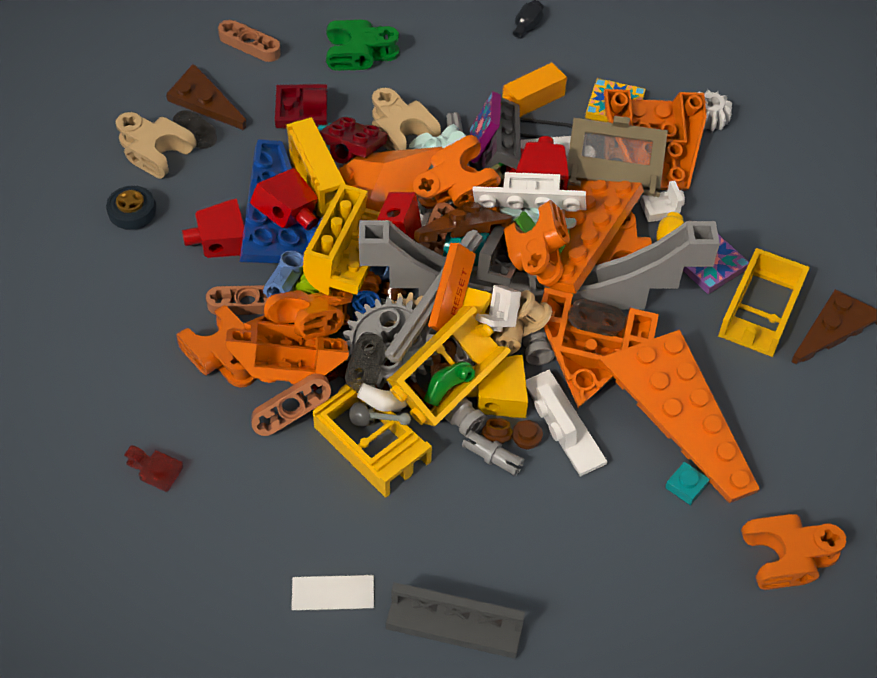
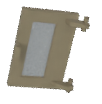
(616, 153)

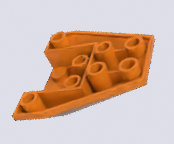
(681, 117)

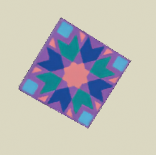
(727, 266)

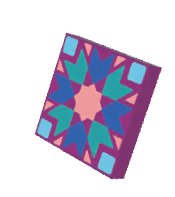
(487, 122)

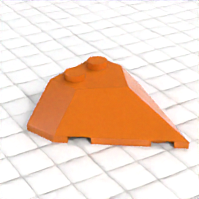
(386, 172)
(580, 350)
(277, 353)

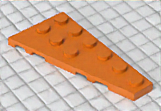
(606, 210)
(679, 402)

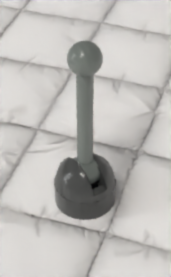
(363, 415)

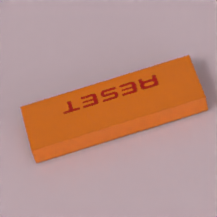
(452, 285)

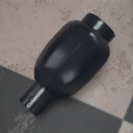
(528, 17)

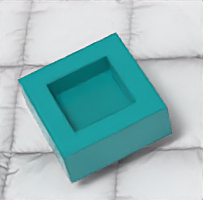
(687, 483)

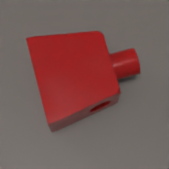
(545, 158)
(286, 200)
(402, 211)
(218, 230)

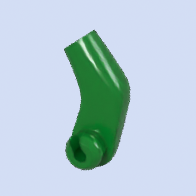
(447, 378)

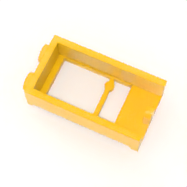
(314, 162)
(776, 270)
(478, 345)
(388, 463)

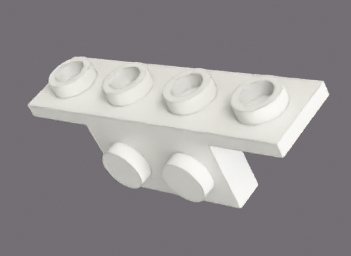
(530, 191)
(565, 423)

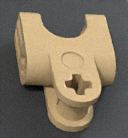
(401, 119)
(147, 141)
(530, 318)

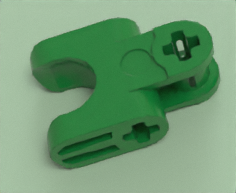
(359, 44)

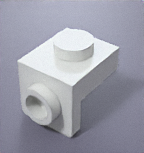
(658, 207)
(503, 308)

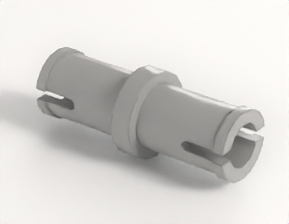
(493, 452)

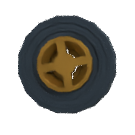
(131, 207)

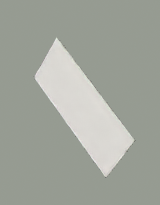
(333, 592)

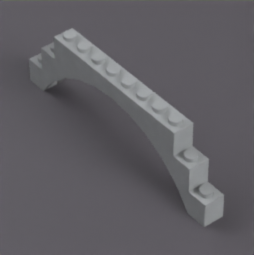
(616, 282)

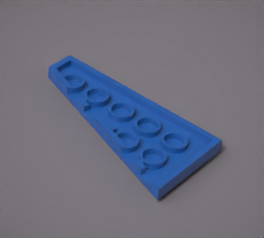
(263, 238)

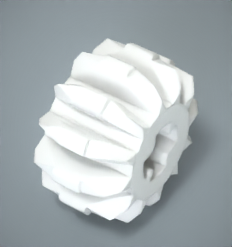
(717, 110)

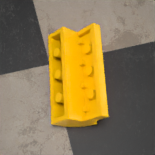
(334, 249)

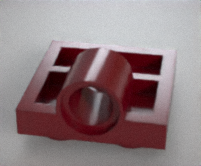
(300, 103)
(358, 138)

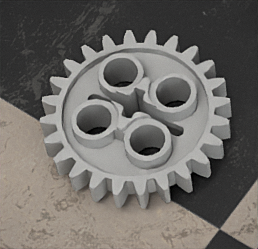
(373, 322)

